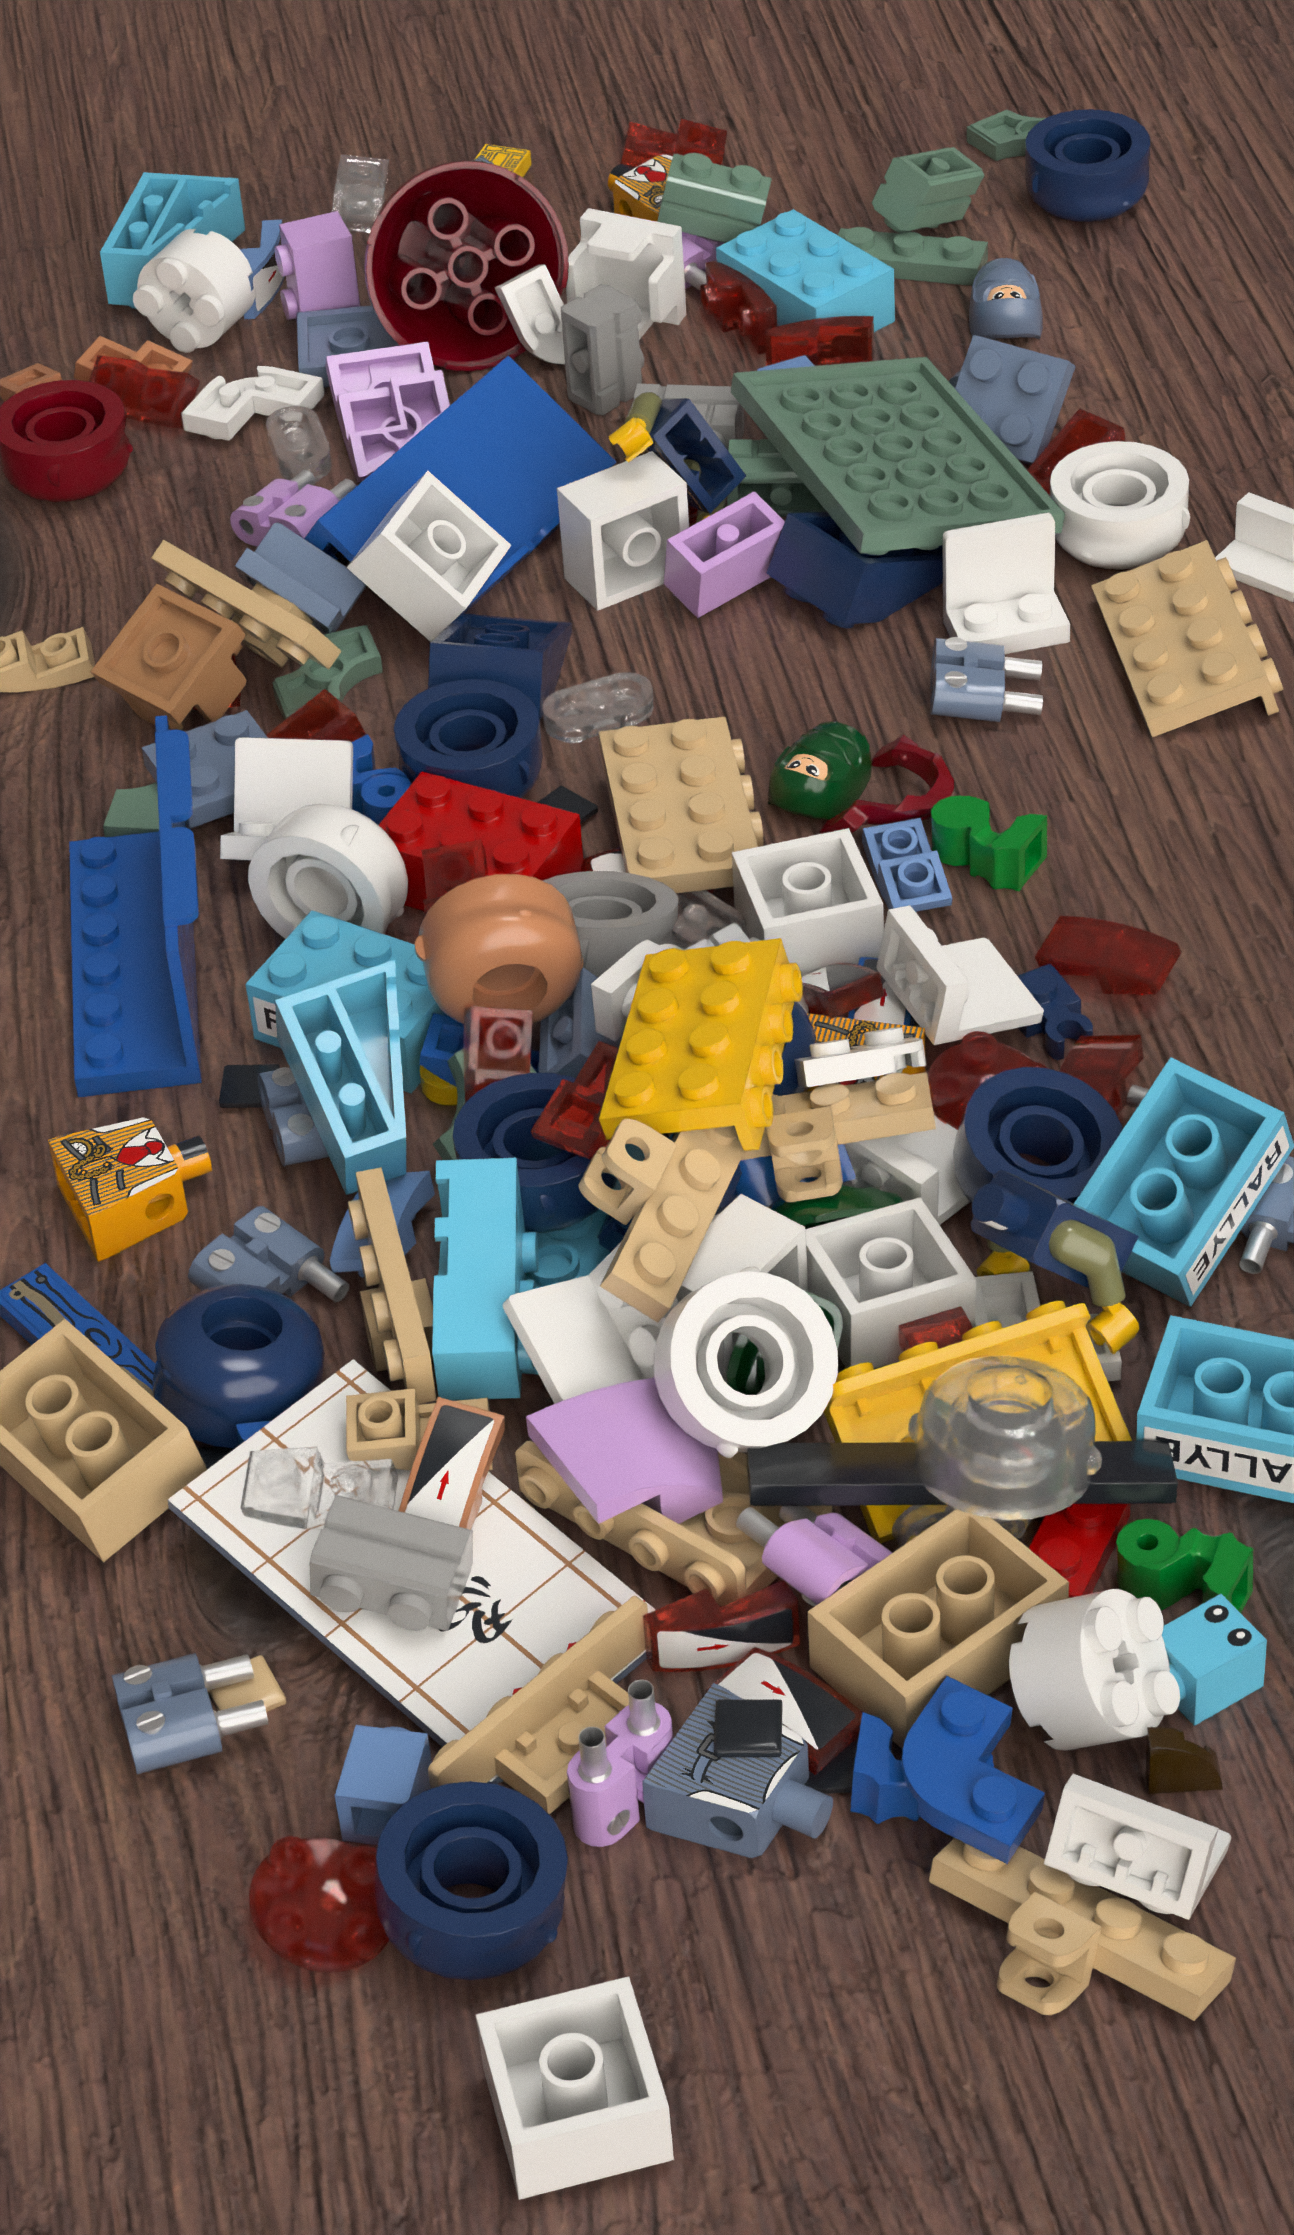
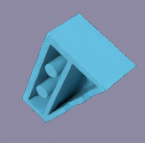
(158, 213)
(349, 1069)
(479, 1268)

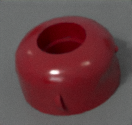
(63, 440)

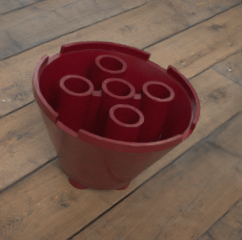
(444, 251)

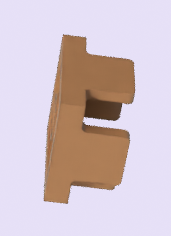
(174, 659)

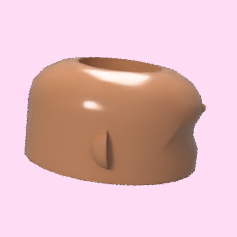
(500, 946)

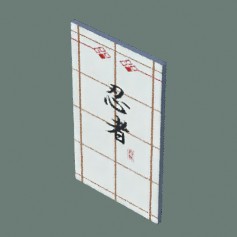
(521, 1605)

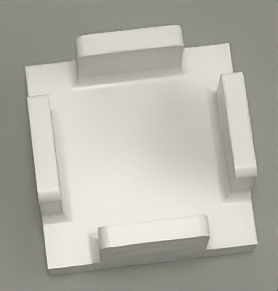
(634, 258)

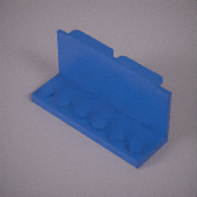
(496, 450)
(137, 945)

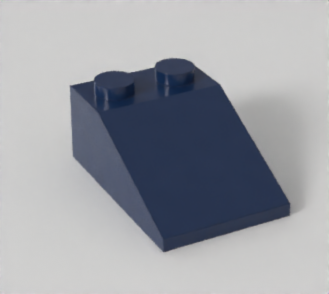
(851, 588)
(502, 650)

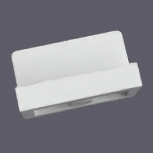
(1263, 546)

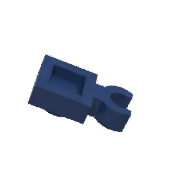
(1061, 1010)

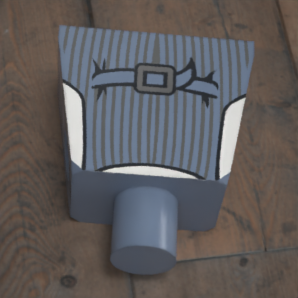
(731, 1800)

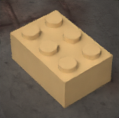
(90, 1440)
(927, 1614)

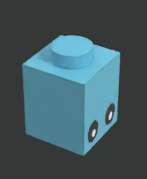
(1214, 1658)

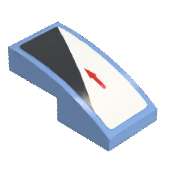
(265, 275)

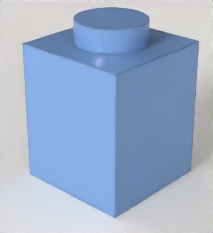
(378, 1777)

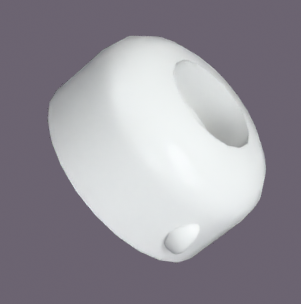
(1120, 503)
(328, 864)
(796, 1355)

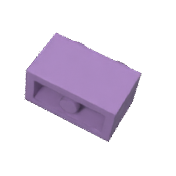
(317, 265)
(722, 554)

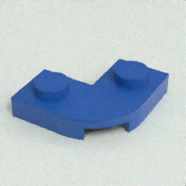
(953, 1783)

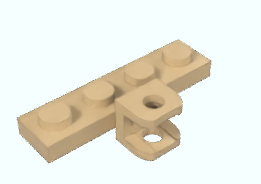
(266, 618)
(815, 1122)
(671, 1202)
(400, 1310)
(1075, 1927)

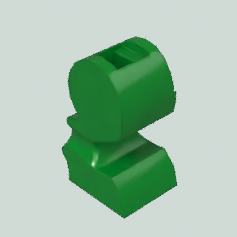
(965, 837)
(1170, 1567)

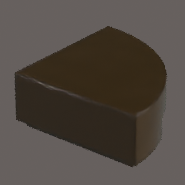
(1179, 1764)

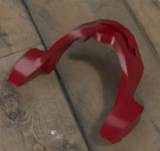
(908, 755)

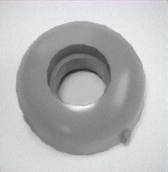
(617, 913)

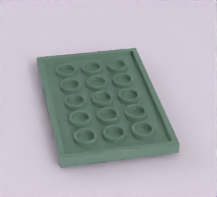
(890, 451)

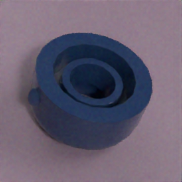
(1087, 164)
(472, 735)
(1039, 1116)
(500, 1124)
(235, 1360)
(479, 1838)

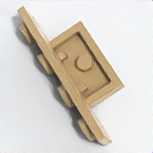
(537, 1729)

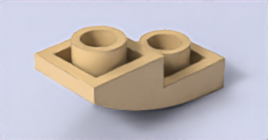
(47, 665)
(390, 1425)

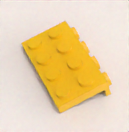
(705, 1040)
(879, 1402)

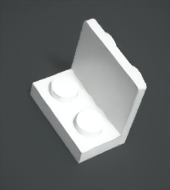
(1003, 584)
(279, 778)
(952, 985)
(912, 1168)
(583, 1334)
(1134, 1847)

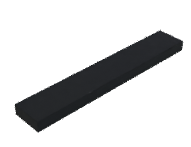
(888, 1475)

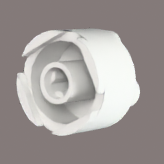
(195, 289)
(1093, 1669)

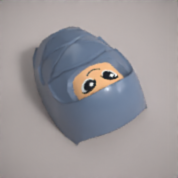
(1005, 302)

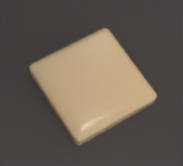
(261, 1687)

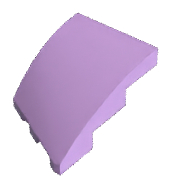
(384, 400)
(626, 1451)

